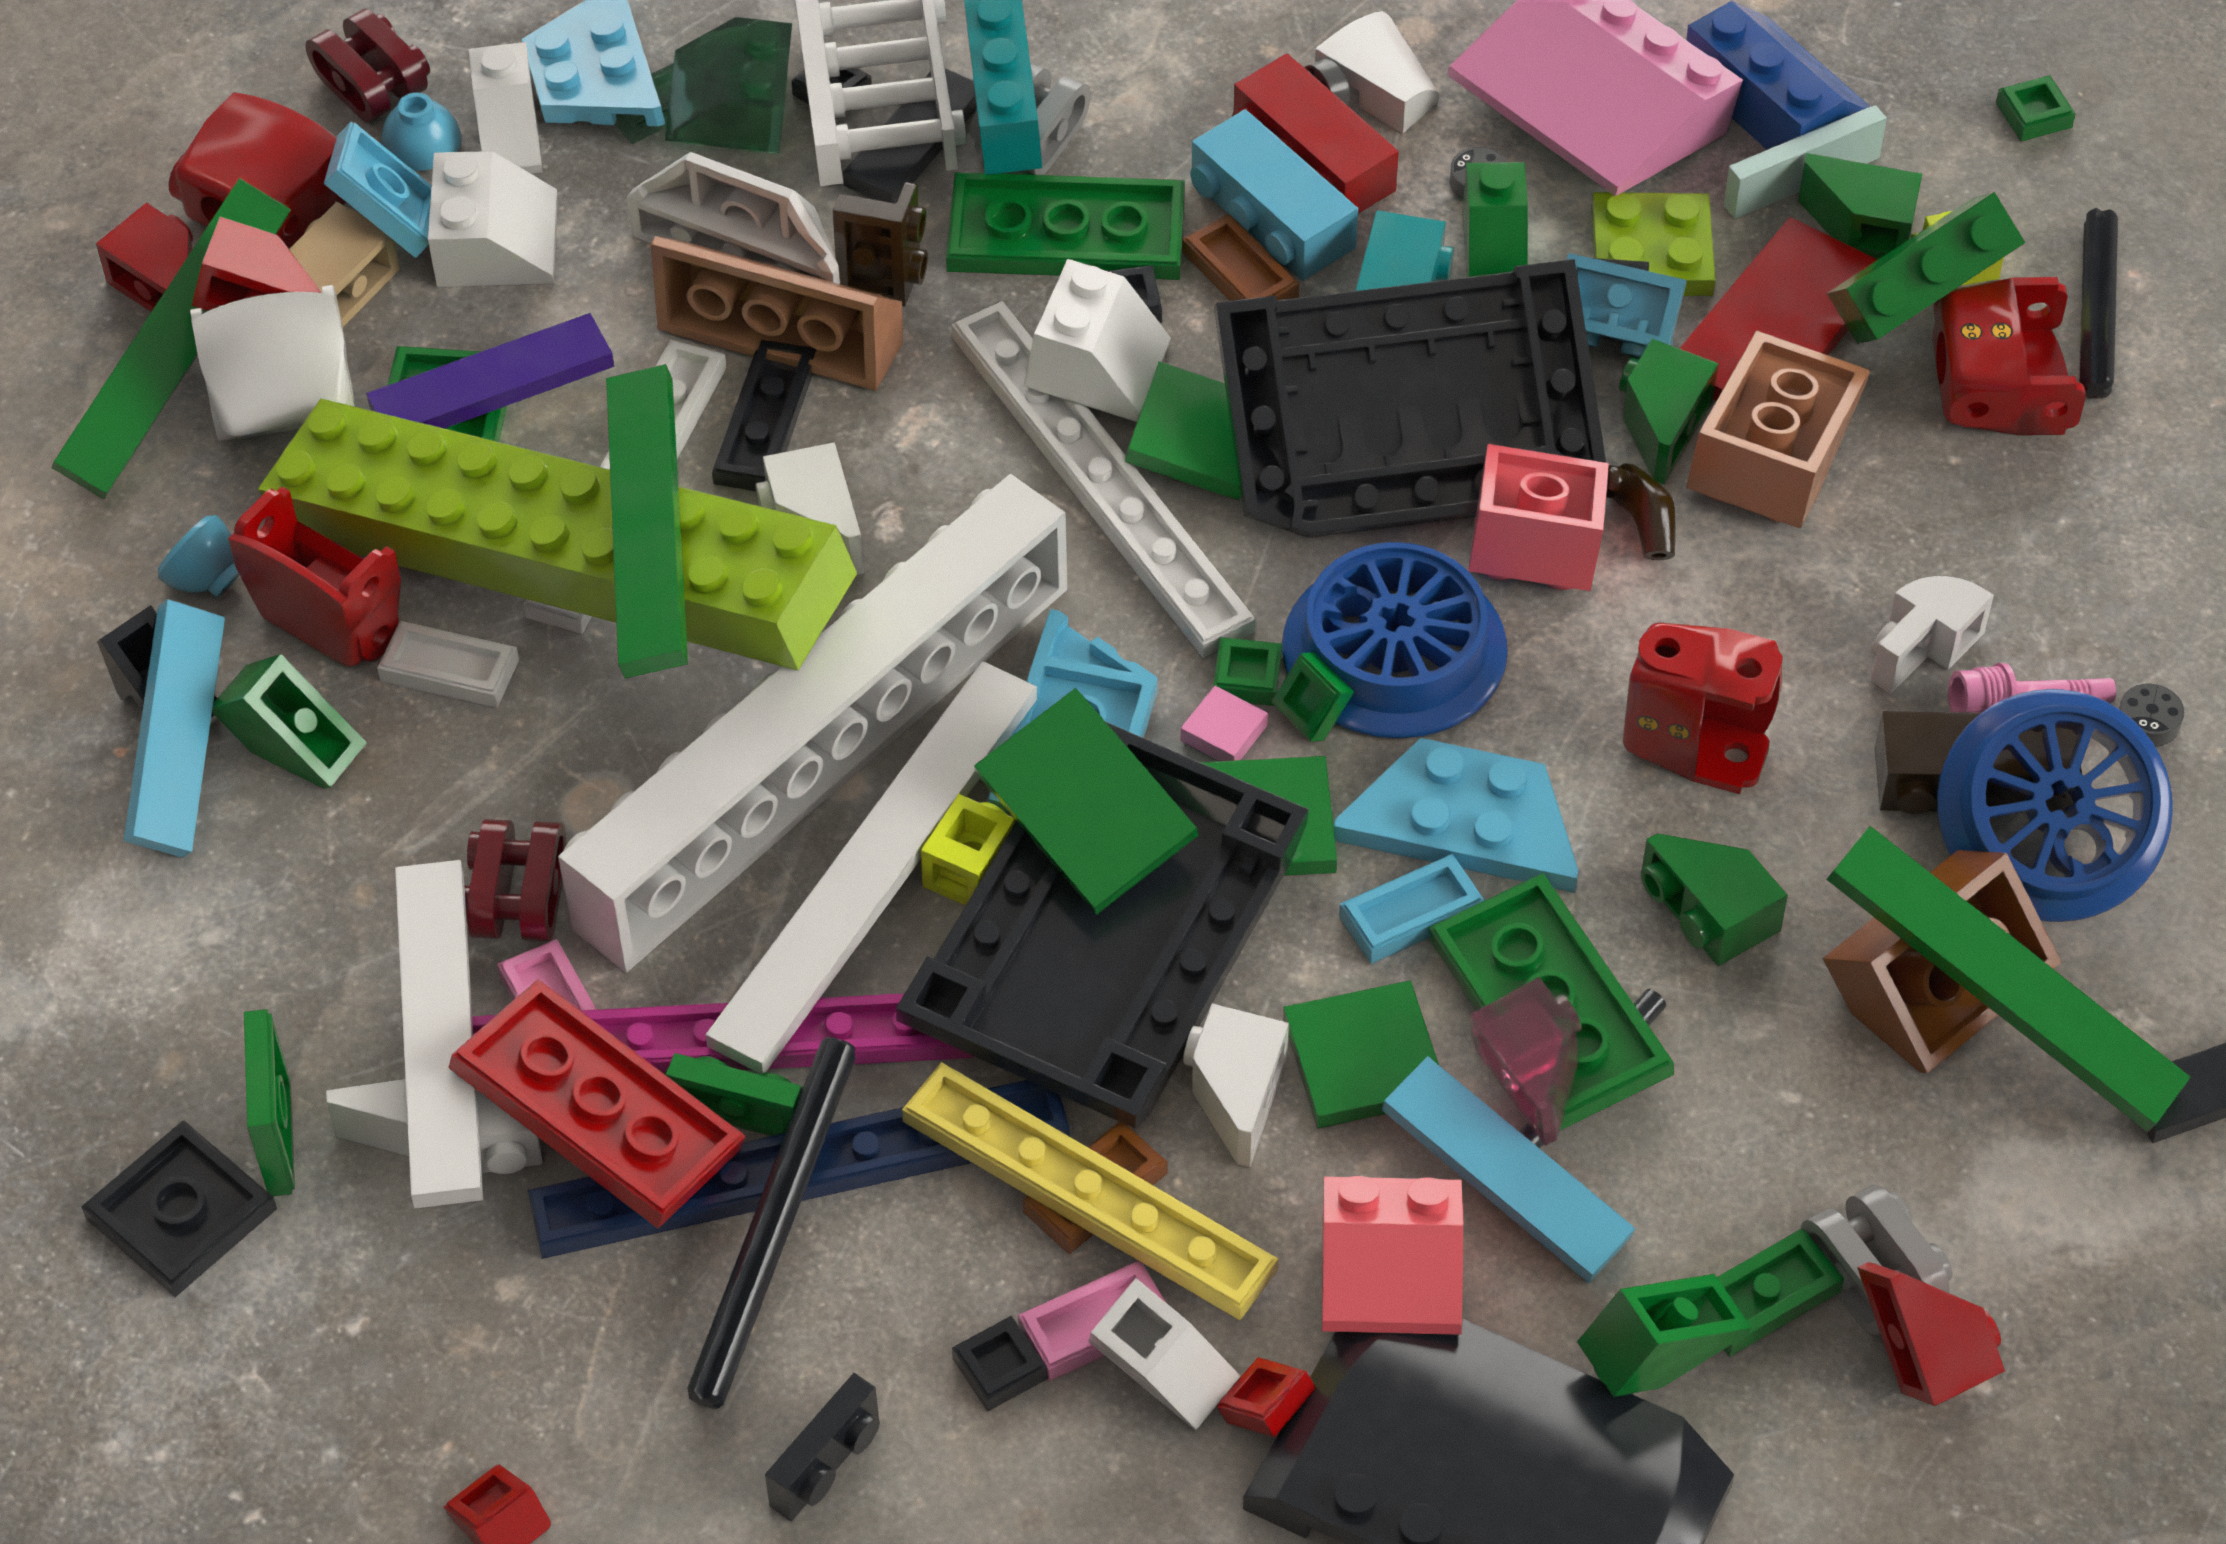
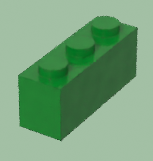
(1926, 268)

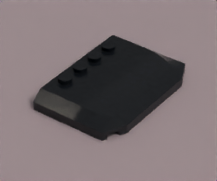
(1387, 396)
(1481, 1449)

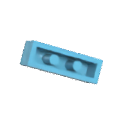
(1274, 194)

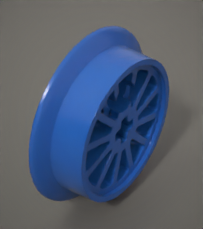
(1396, 634)
(2111, 875)

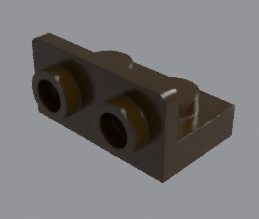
(881, 243)

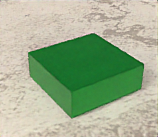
(2035, 108)
(1249, 669)
(1312, 697)

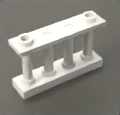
(831, 100)

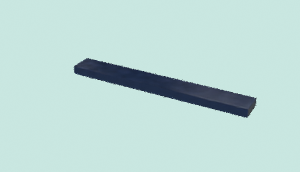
(853, 1156)

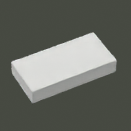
(448, 664)

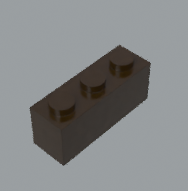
(1915, 747)

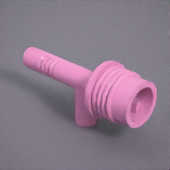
(1985, 686)

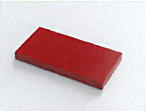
(1781, 297)
(597, 1103)

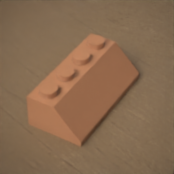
(745, 301)

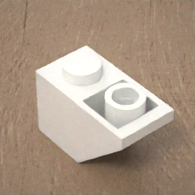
(1164, 1354)

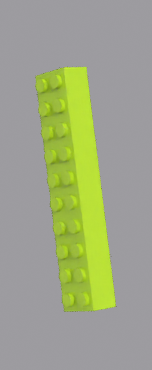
(544, 529)

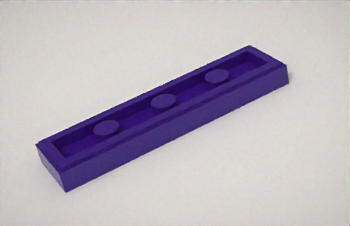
(498, 375)

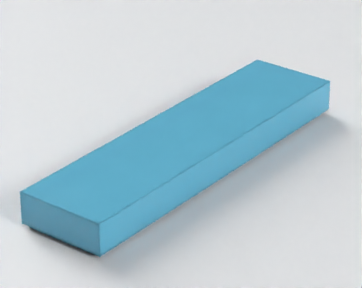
(174, 729)
(1508, 1169)

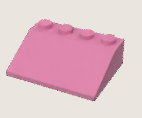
(1600, 86)

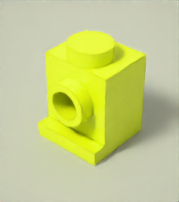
(963, 847)

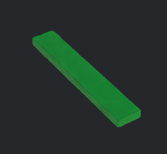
(153, 361)
(646, 522)
(2009, 979)

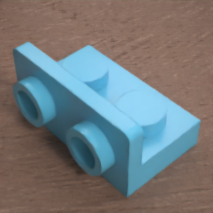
(1627, 304)

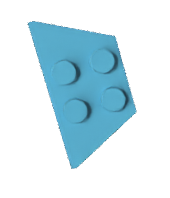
(592, 66)
(1114, 687)
(1467, 803)

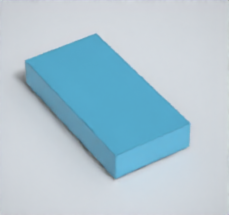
(1406, 907)

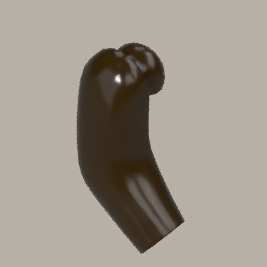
(1650, 507)

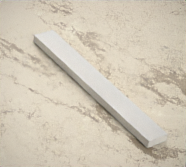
(1107, 486)
(868, 870)

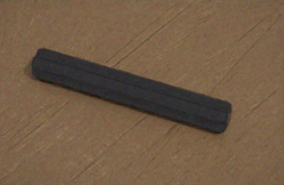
(2098, 302)

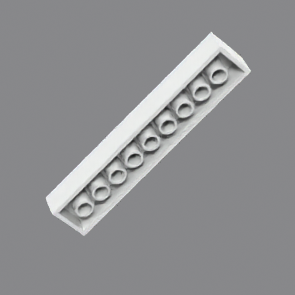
(814, 727)

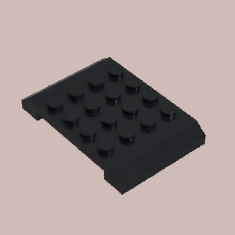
(1108, 996)

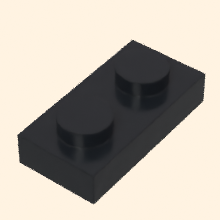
(811, 1461)

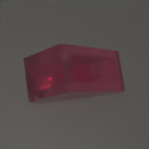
(1531, 1052)

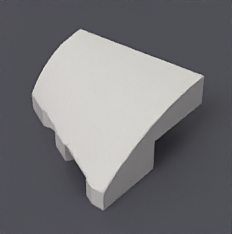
(1382, 70)

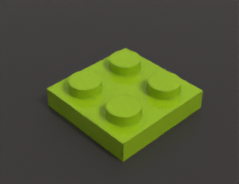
(1661, 229)

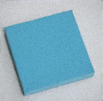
(380, 188)

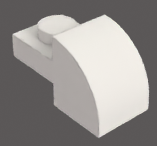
(1932, 620)

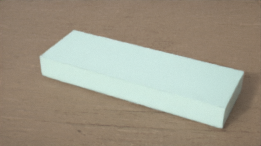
(1779, 170)

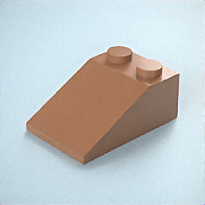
(1776, 429)

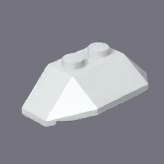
(734, 214)

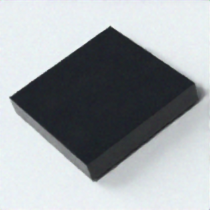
(179, 1208)

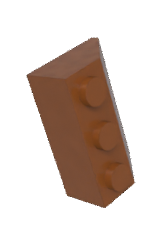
(1911, 999)

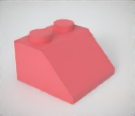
(1539, 518)
(1392, 1255)

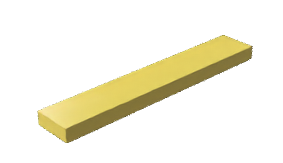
(1091, 1191)

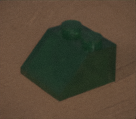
(731, 86)

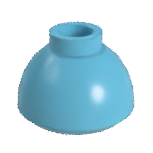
(419, 130)
(201, 559)

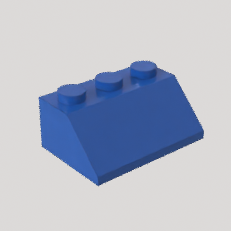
(1782, 85)

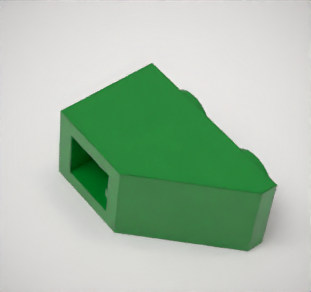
(1860, 202)
(1715, 892)

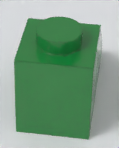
(1495, 217)
(1666, 403)
(288, 721)
(1661, 1332)

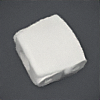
(271, 361)

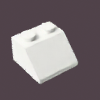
(490, 222)
(1096, 343)

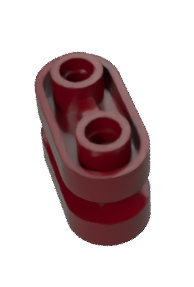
(367, 64)
(492, 858)

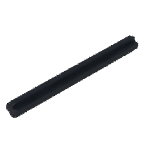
(771, 1224)

